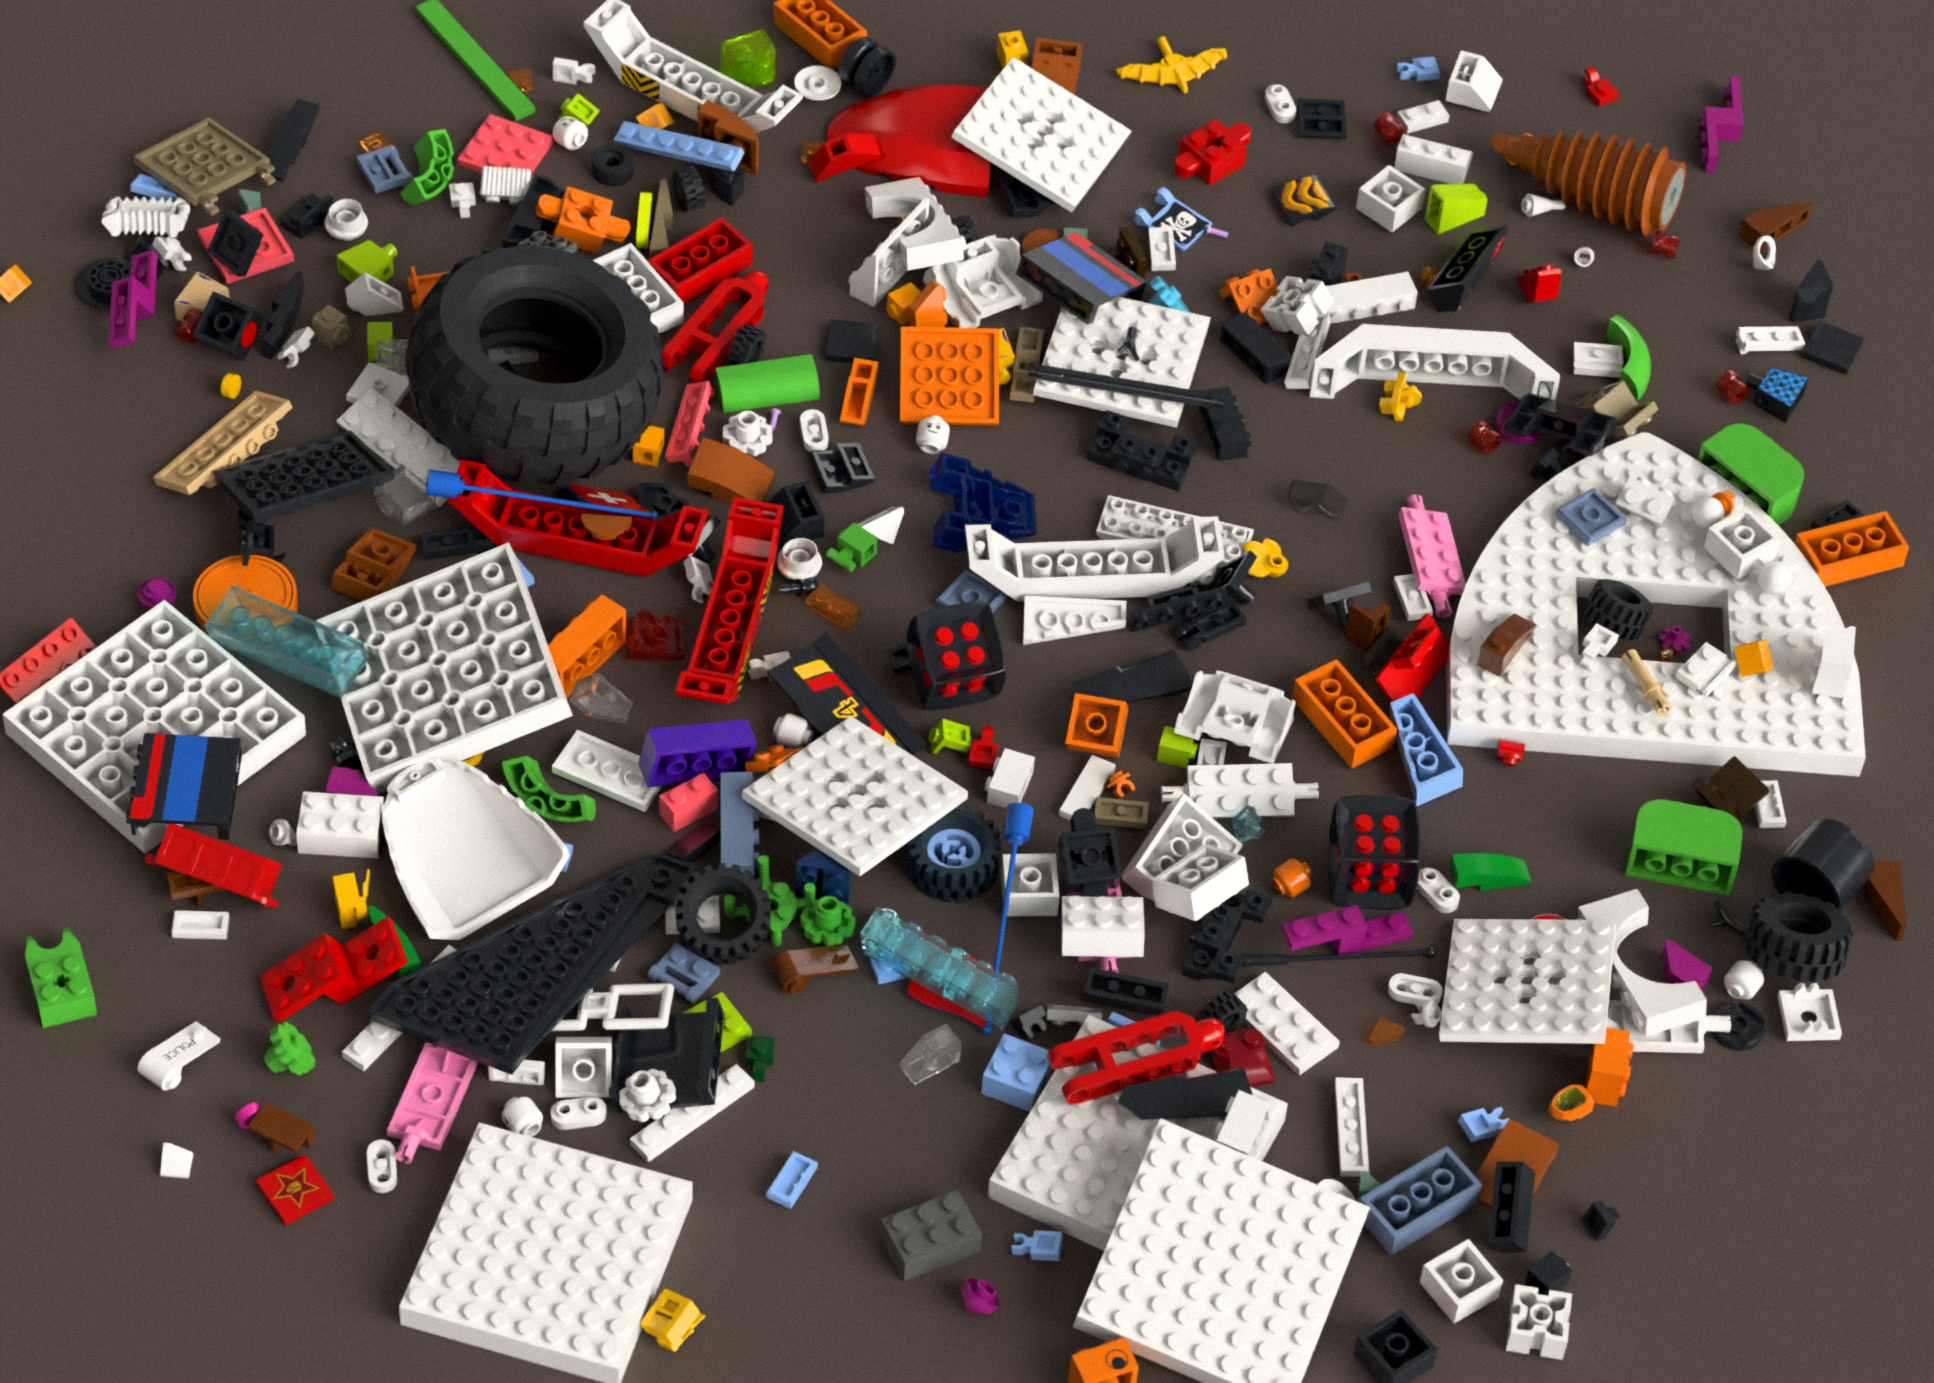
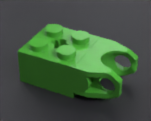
(60, 981)

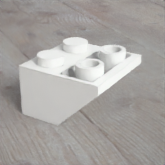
(1473, 82)

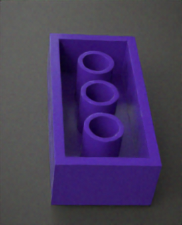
(687, 751)

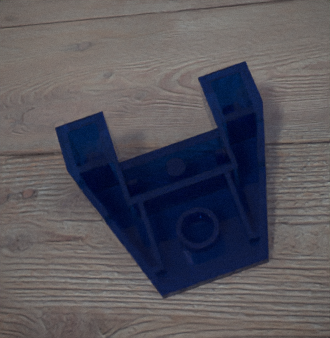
(979, 501)

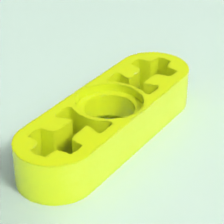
(644, 220)

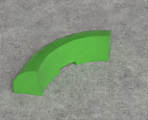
(435, 167)
(1638, 366)
(529, 785)

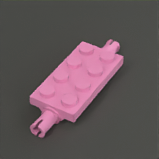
(1432, 553)
(430, 1100)

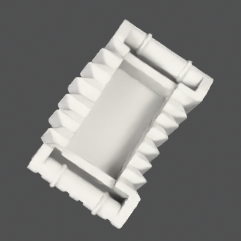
(146, 215)

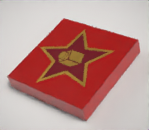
(295, 1189)

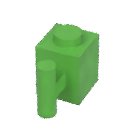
(855, 547)

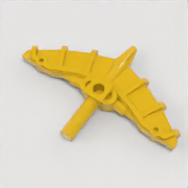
(1174, 67)

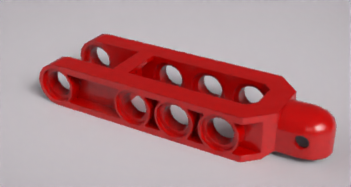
(715, 350)
(1112, 1077)

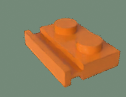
(770, 759)

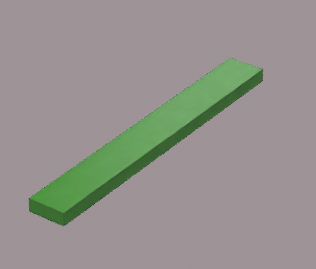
(475, 59)

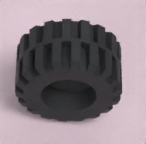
(1618, 608)

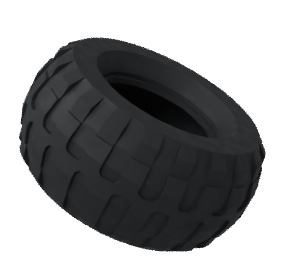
(547, 304)

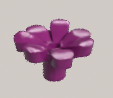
(1675, 639)

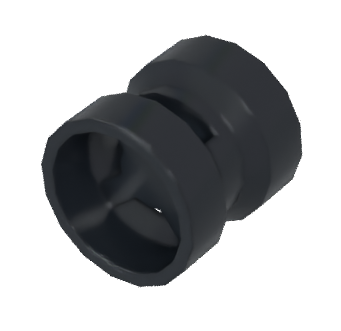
(345, 753)

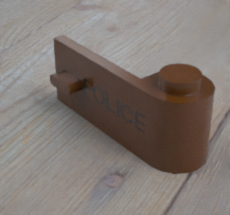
(798, 966)

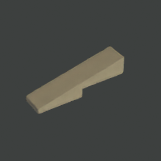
(662, 222)

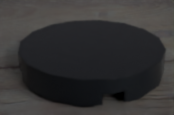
(1746, 1026)

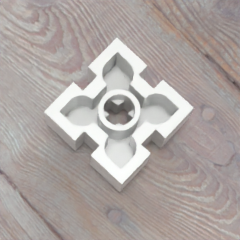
(1297, 305)
(1539, 1322)

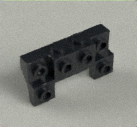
(525, 220)
(1581, 426)
(1139, 456)
(1218, 929)

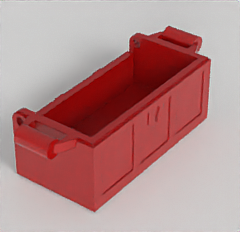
(218, 864)

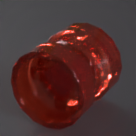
(1389, 128)
(1665, 244)
(188, 326)
(1732, 386)
(1484, 437)

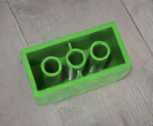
(1756, 468)
(1685, 846)

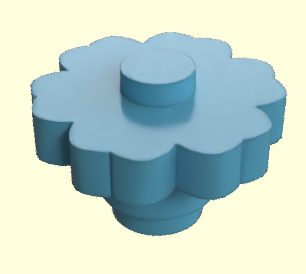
(1166, 295)

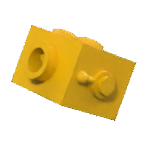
(1011, 45)

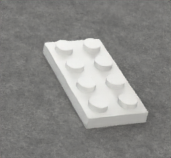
(605, 770)
(1285, 1024)

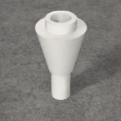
(1536, 205)

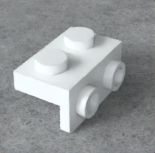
(1645, 500)

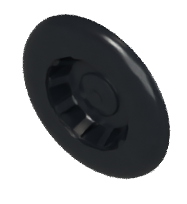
(96, 280)

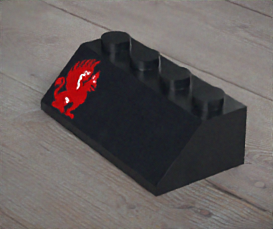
(1466, 268)

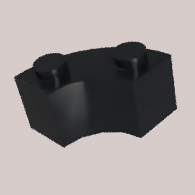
(727, 184)

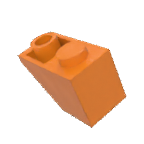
(928, 307)

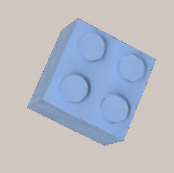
(1017, 1073)

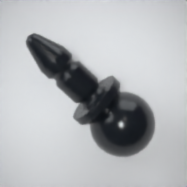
(799, 587)

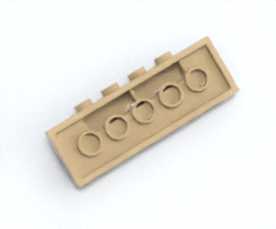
(225, 443)

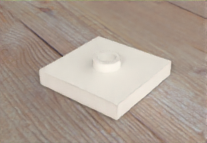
(386, 382)

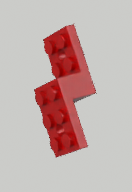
(333, 969)

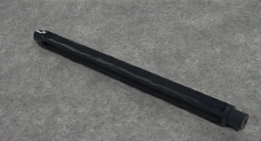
(1126, 386)

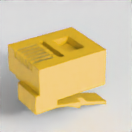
(349, 905)
(671, 1319)

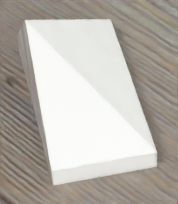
(884, 524)

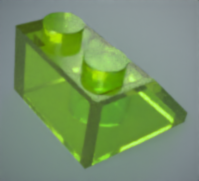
(749, 59)

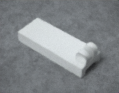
(1769, 339)

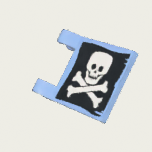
(1185, 222)

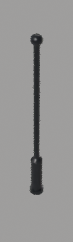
(1280, 959)

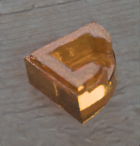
(521, 78)
(1666, 654)
(1386, 1032)

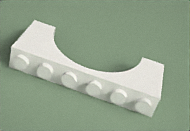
(932, 246)
(1652, 1004)

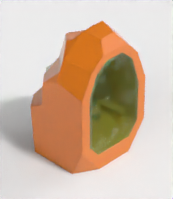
(1571, 1103)

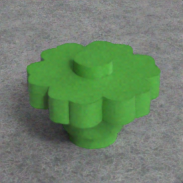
(827, 921)
(289, 1050)

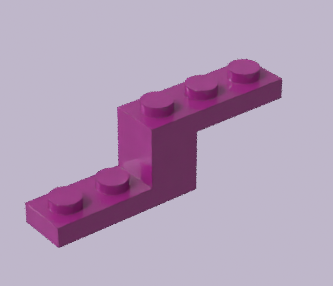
(1721, 124)
(132, 299)
(1347, 930)

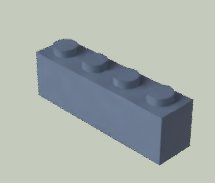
(738, 823)

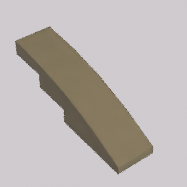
(1027, 354)

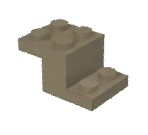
(1619, 402)

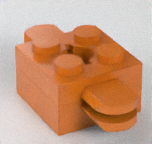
(584, 231)

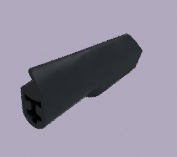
(1142, 681)
(1185, 1098)

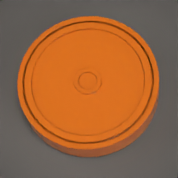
(261, 577)

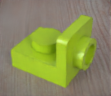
(579, 109)
(950, 735)

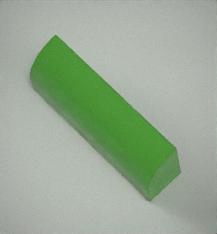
(767, 383)

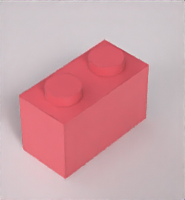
(688, 802)

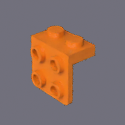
(1251, 292)

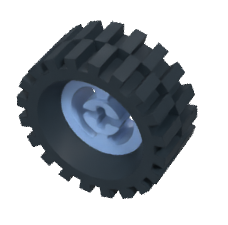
(951, 839)

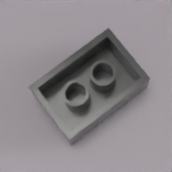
(930, 1235)

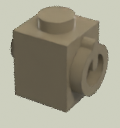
(330, 327)

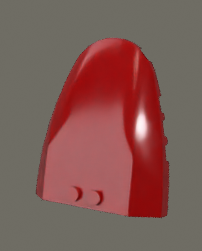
(915, 136)

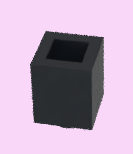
(1549, 1274)

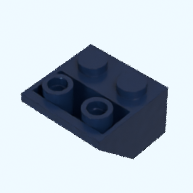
(826, 874)

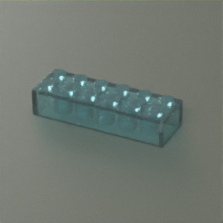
(287, 641)
(940, 967)

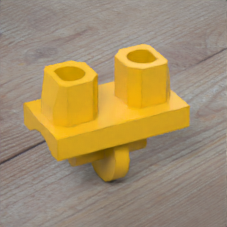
(1401, 397)

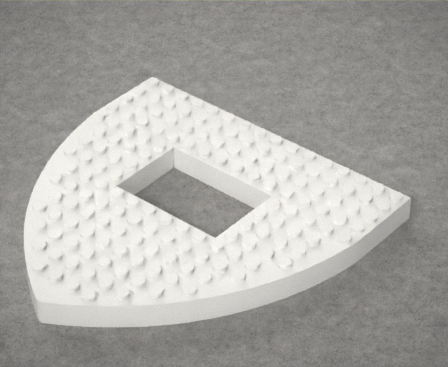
(1566, 708)

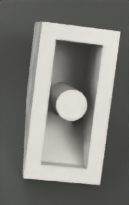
(373, 296)

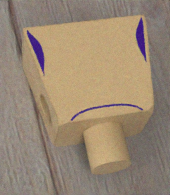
(197, 294)

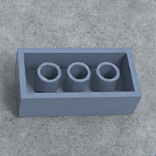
(1420, 1200)

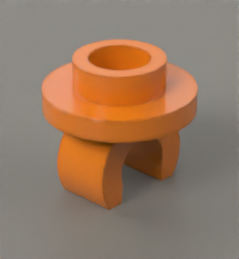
(1726, 500)
(1118, 780)

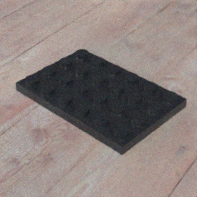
(302, 475)

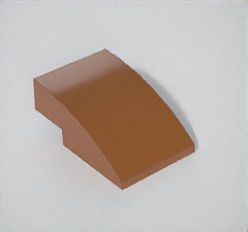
(725, 126)
(728, 473)
(372, 565)
(1516, 1144)

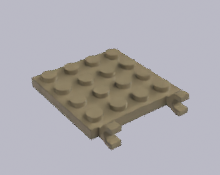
(204, 163)

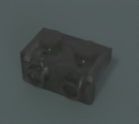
(1382, 650)

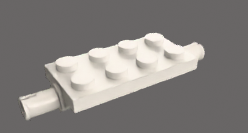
(1228, 788)
(1680, 1039)

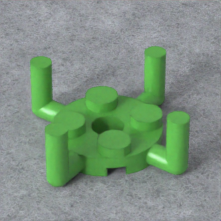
(780, 896)

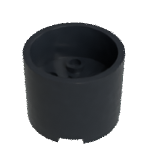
(1824, 863)

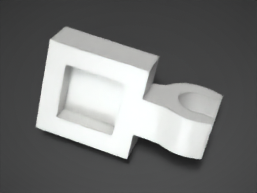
(569, 71)
(462, 196)
(171, 250)
(296, 343)
(699, 575)
(1598, 641)
(759, 668)

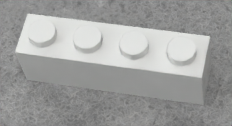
(1372, 297)

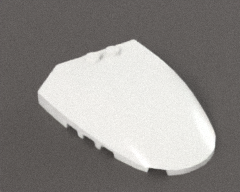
(465, 847)

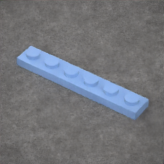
(679, 146)

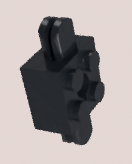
(1089, 856)

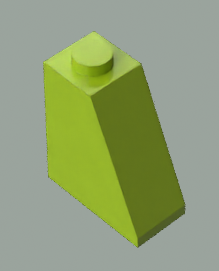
(1454, 205)

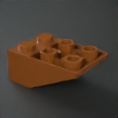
(1058, 62)

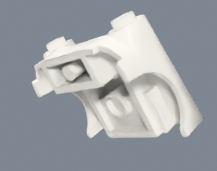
(983, 282)
(1238, 712)

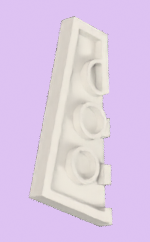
(1069, 617)

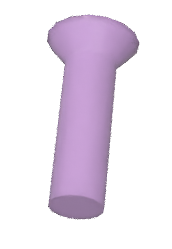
(1217, 232)
(775, 412)

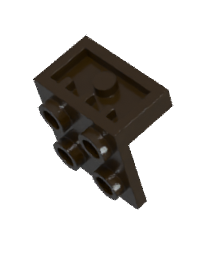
(1128, 252)
(1732, 789)

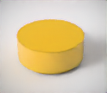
(231, 386)

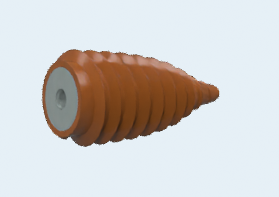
(1602, 175)

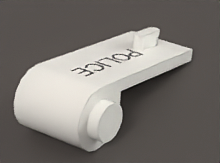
(164, 1062)

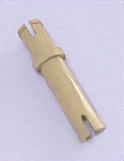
(1651, 690)

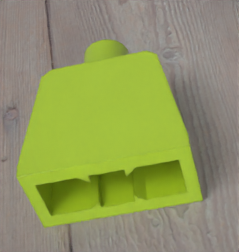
(367, 258)

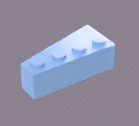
(1425, 755)

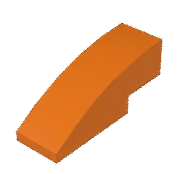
(859, 391)

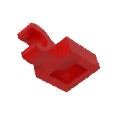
(1599, 90)
(984, 751)

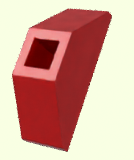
(843, 154)
(1540, 283)

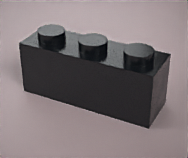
(1255, 348)
(1226, 427)
(1125, 992)
(1511, 1207)

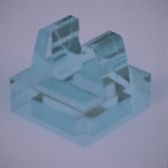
(1247, 825)

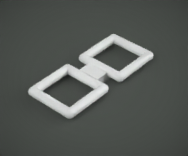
(605, 1004)

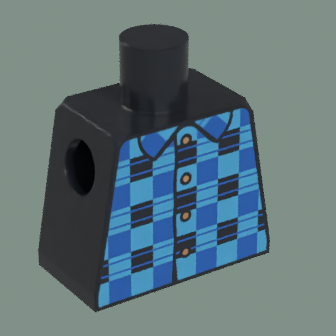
(1778, 392)

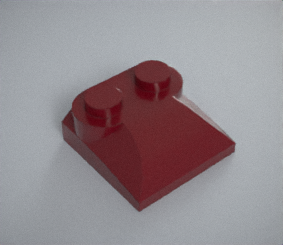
(1245, 1050)

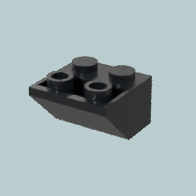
(801, 513)

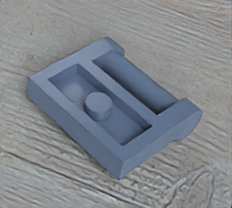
(378, 172)
(688, 968)

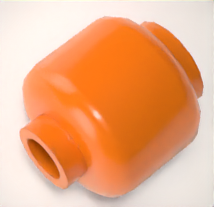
(1291, 878)

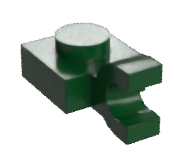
(759, 1053)

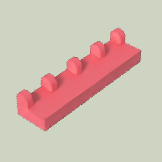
(689, 422)

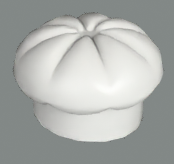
(346, 220)
(799, 559)

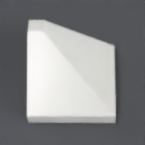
(175, 1161)

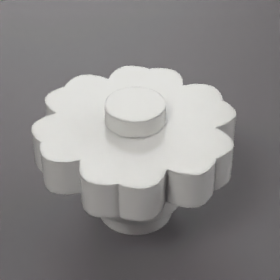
(747, 433)
(647, 1095)

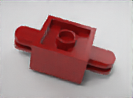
(1212, 151)

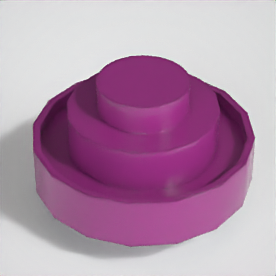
(155, 591)
(979, 1296)

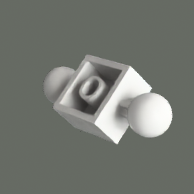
(1742, 543)

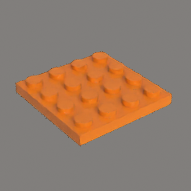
(949, 375)

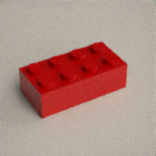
(703, 260)

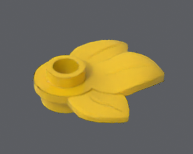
(1267, 555)

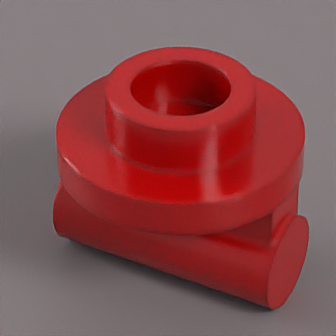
(1510, 752)

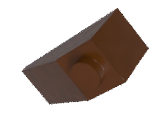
(1773, 222)
(1504, 643)
(1886, 896)

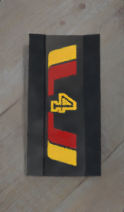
(832, 688)

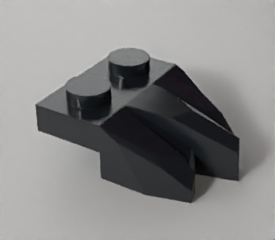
(1021, 198)

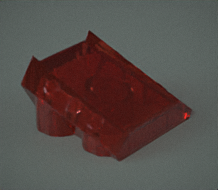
(654, 637)

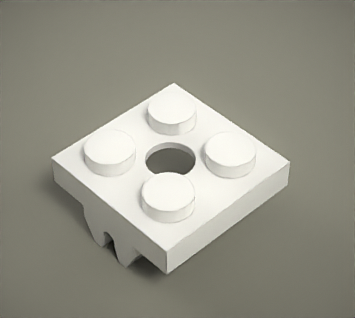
(1810, 999)

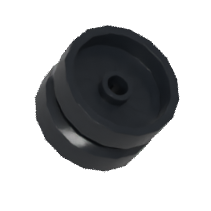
(867, 66)

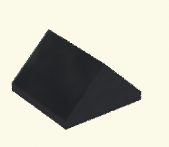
(1812, 294)

